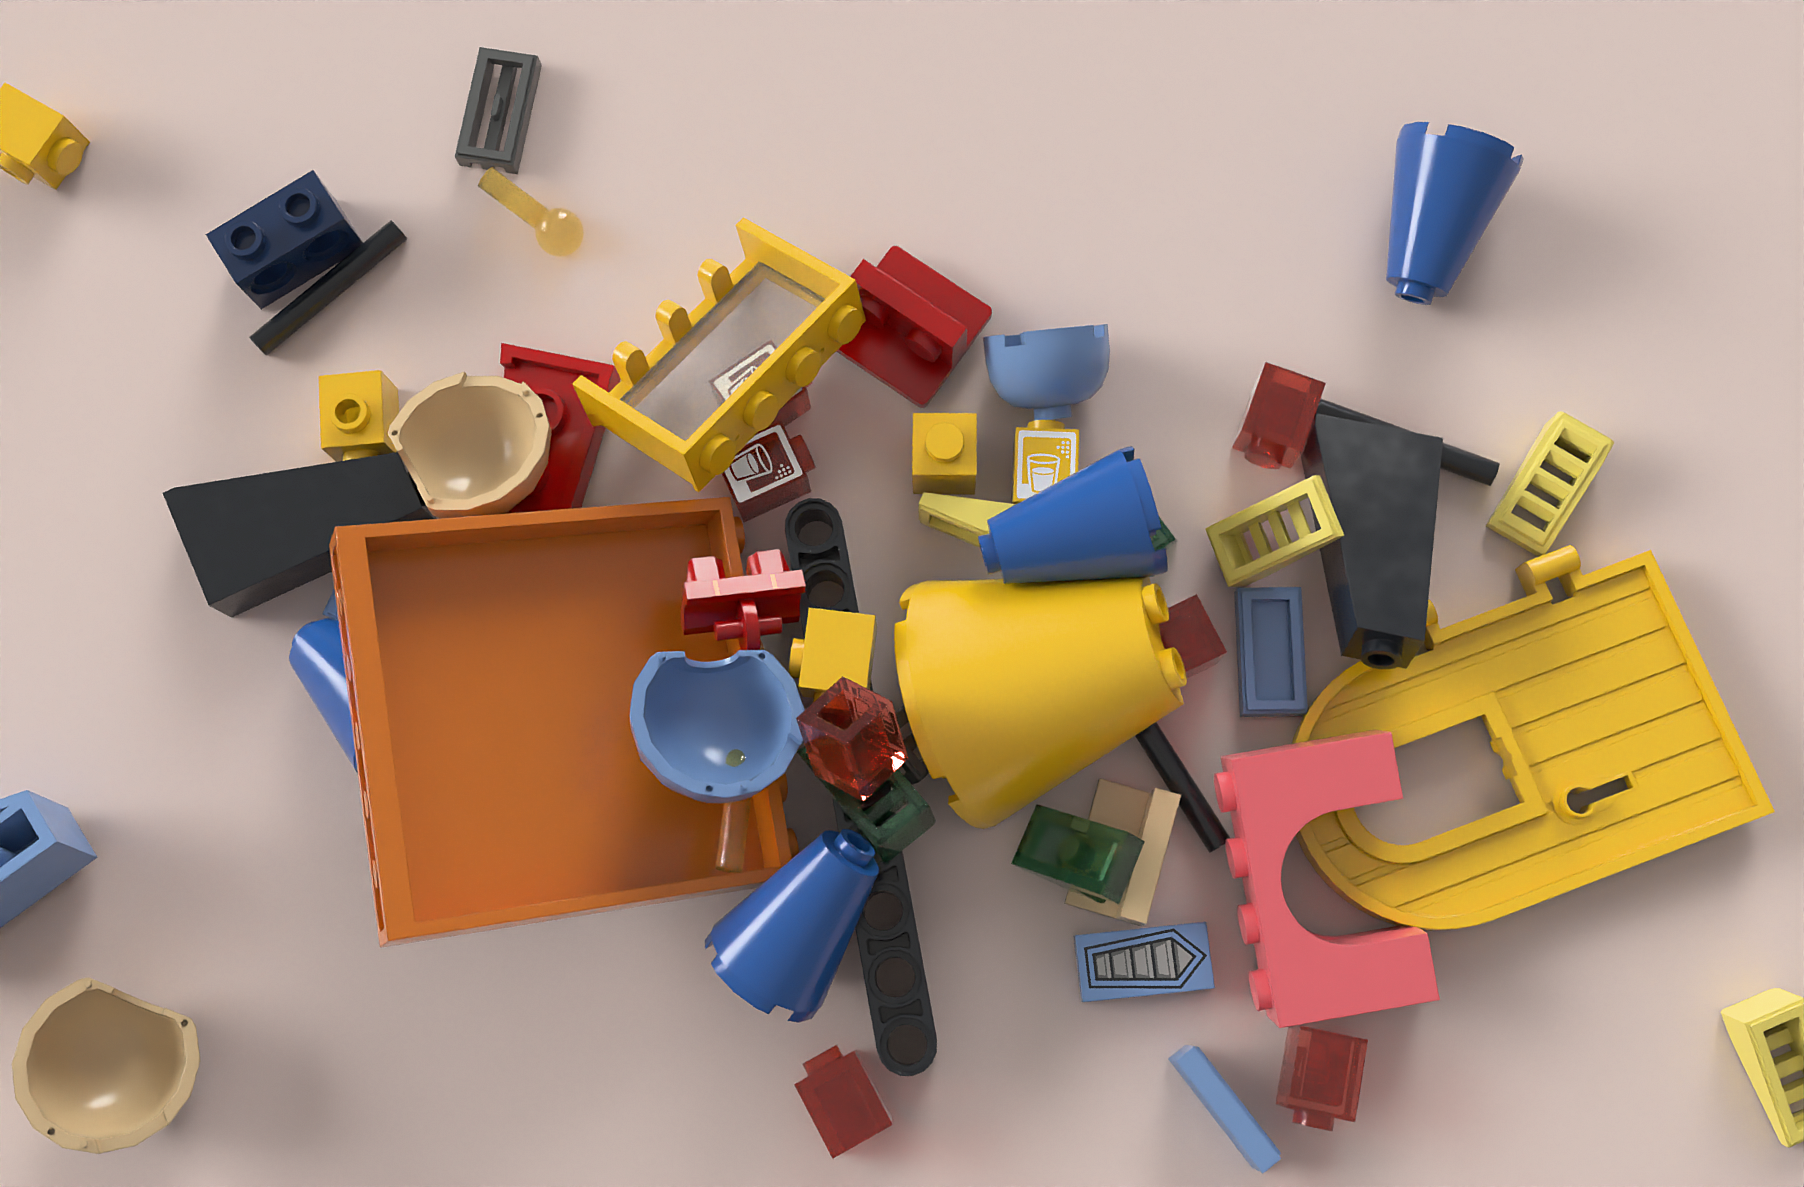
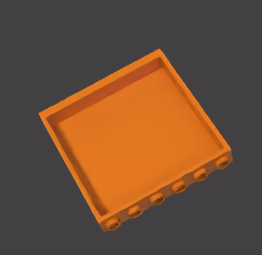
(497, 712)

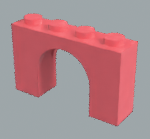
(1301, 972)

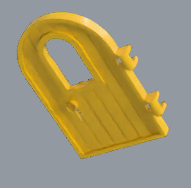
(1569, 704)

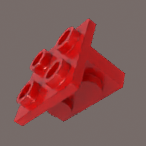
(913, 325)

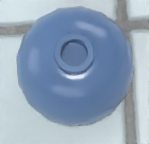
(1048, 367)

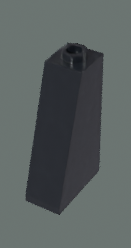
(1386, 504)
(275, 528)

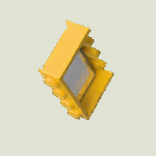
(730, 359)

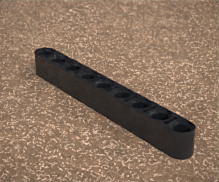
(832, 563)

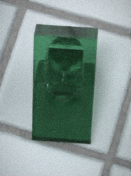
(1078, 854)

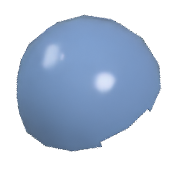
(697, 712)

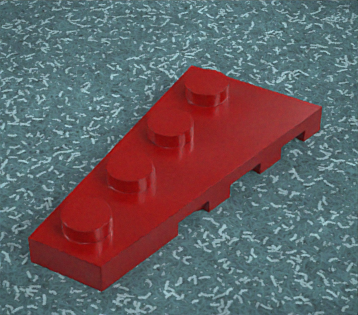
(573, 439)

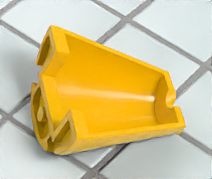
(1029, 682)

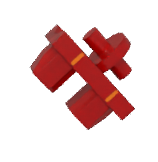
(743, 604)

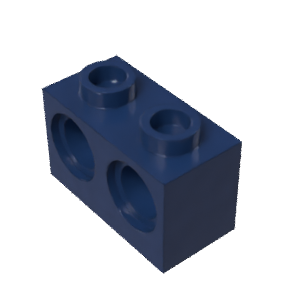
(285, 240)

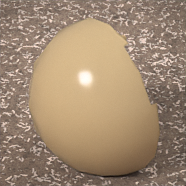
(473, 444)
(103, 1067)

